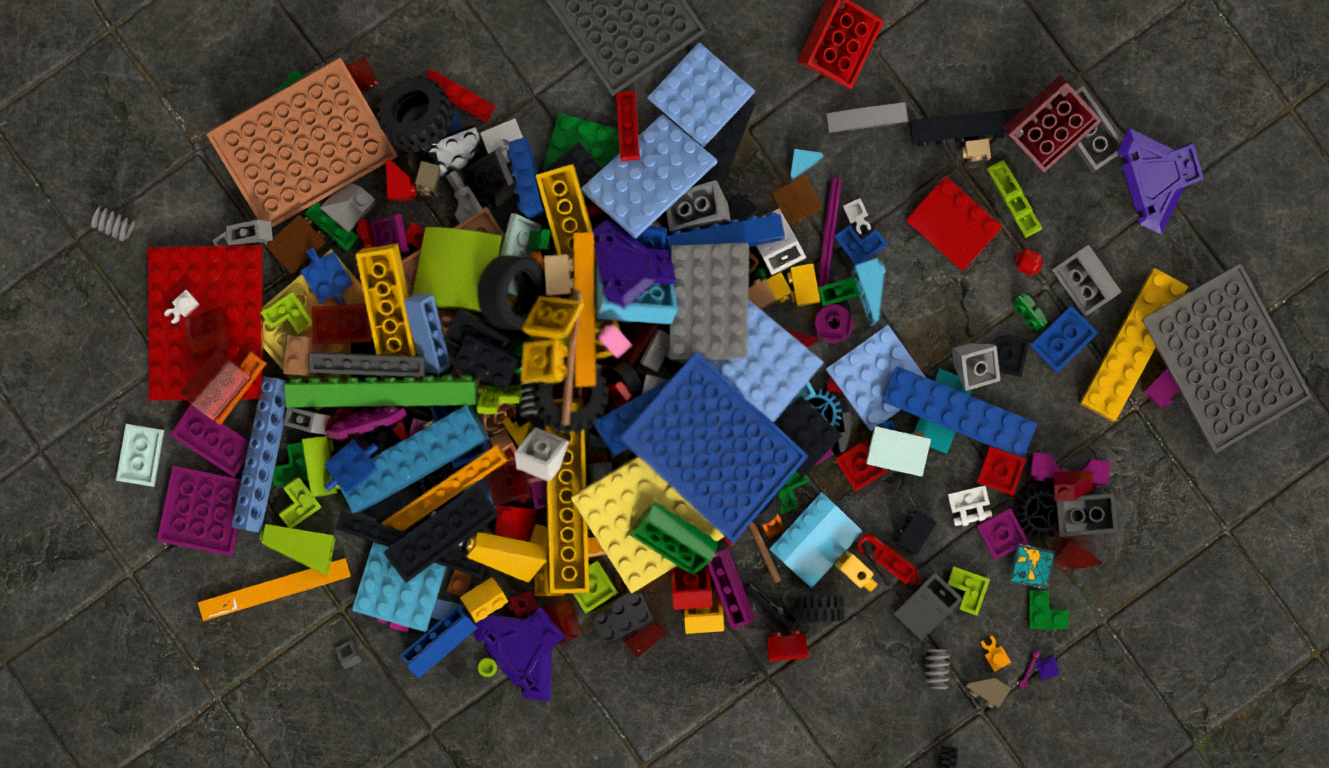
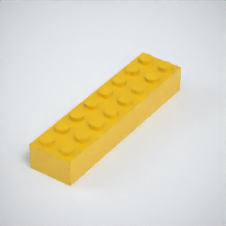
(384, 297)
(1130, 348)

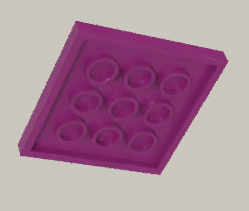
(200, 511)

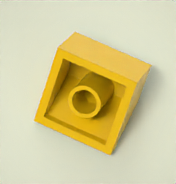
(705, 619)

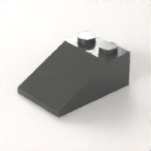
(1087, 515)

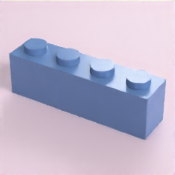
(427, 332)

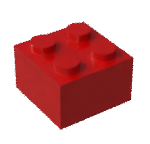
(691, 590)

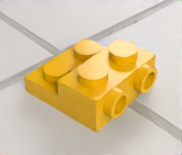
(543, 361)

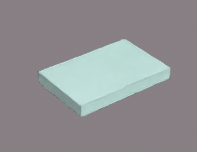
(898, 451)
(140, 455)

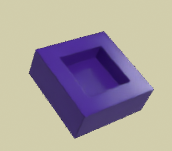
(1047, 668)

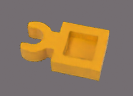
(996, 656)

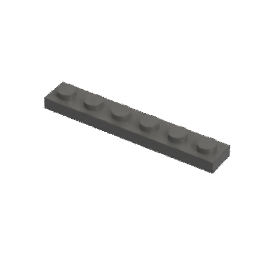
(367, 364)

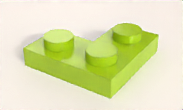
(290, 309)
(493, 396)
(302, 505)
(974, 587)

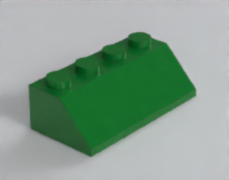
(674, 538)

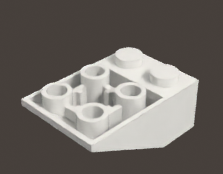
(781, 254)

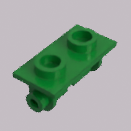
(1023, 306)

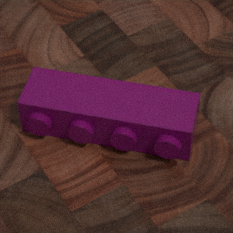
(1162, 389)
(730, 589)

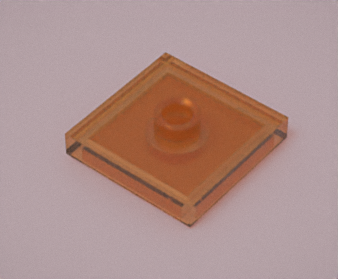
(797, 200)

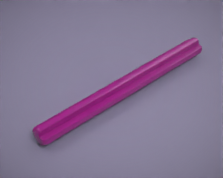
(829, 232)

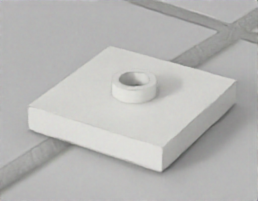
(500, 135)

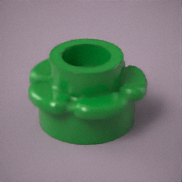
(761, 274)

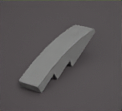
(867, 117)

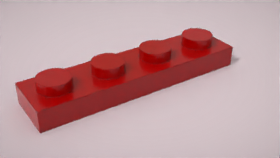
(463, 98)
(628, 126)

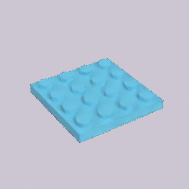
(389, 598)

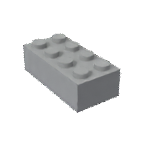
(1101, 142)

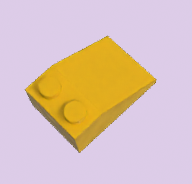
(551, 318)

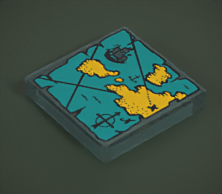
(1032, 566)

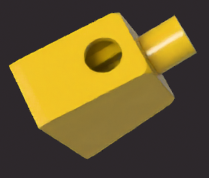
(851, 566)

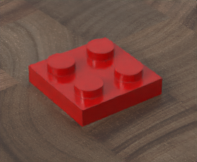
(855, 468)
(1001, 470)

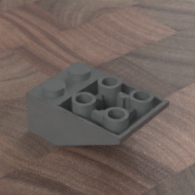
(928, 606)

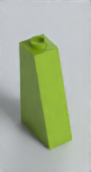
(302, 546)

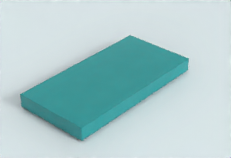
(941, 436)

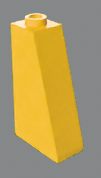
(507, 555)

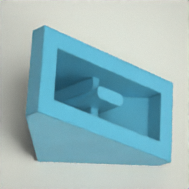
(803, 161)

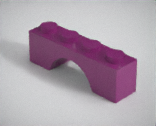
(1044, 466)

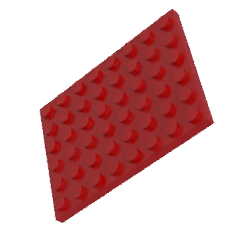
(215, 278)

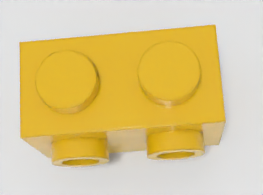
(804, 285)
(484, 599)

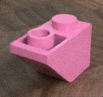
(614, 340)

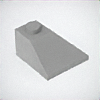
(348, 205)
(976, 365)

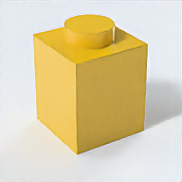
(779, 287)

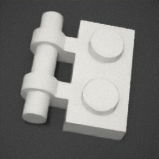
(967, 500)

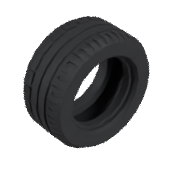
(494, 286)

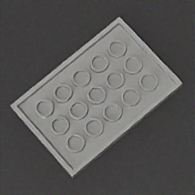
(710, 301)

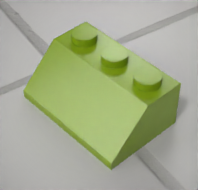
(317, 453)

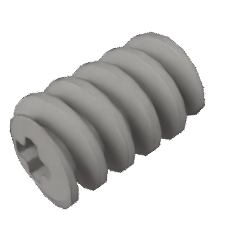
(111, 224)
(528, 408)
(937, 669)

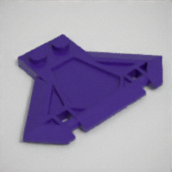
(1157, 176)
(628, 264)
(522, 649)

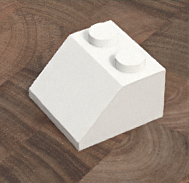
(541, 454)

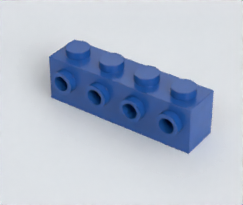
(525, 173)
(439, 642)

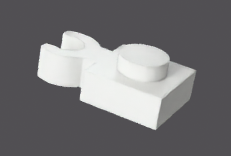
(856, 213)
(184, 305)

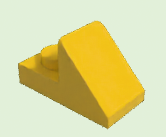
(518, 433)

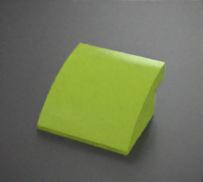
(453, 265)

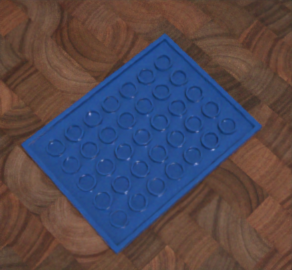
(713, 447)

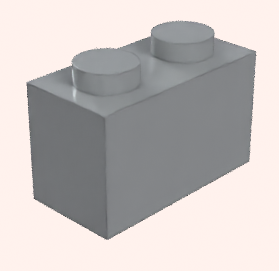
(249, 233)
(306, 420)

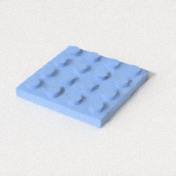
(701, 94)
(866, 374)

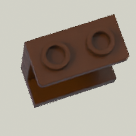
(294, 241)

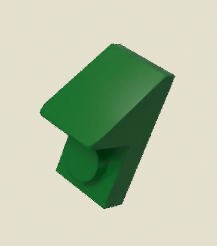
(541, 241)
(838, 291)

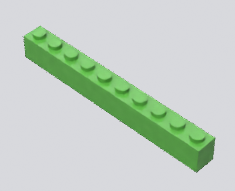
(382, 392)

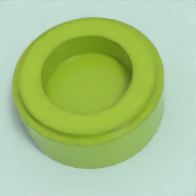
(487, 667)

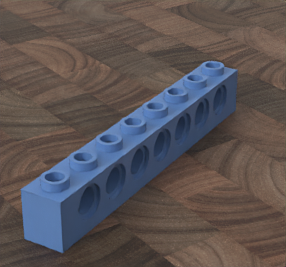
(261, 456)

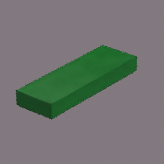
(331, 227)

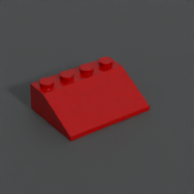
(840, 41)
(954, 223)

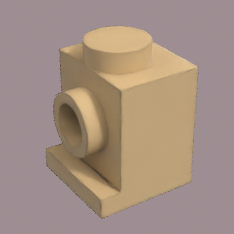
(976, 150)

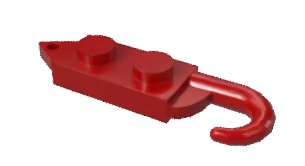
(890, 560)

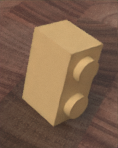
(558, 275)

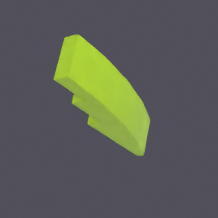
(1014, 198)

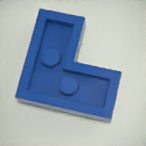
(857, 249)

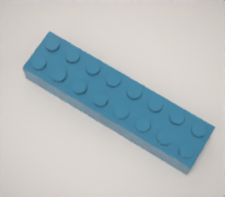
(419, 457)

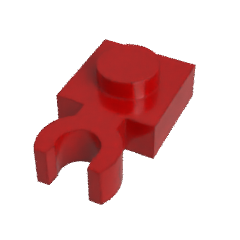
(364, 233)

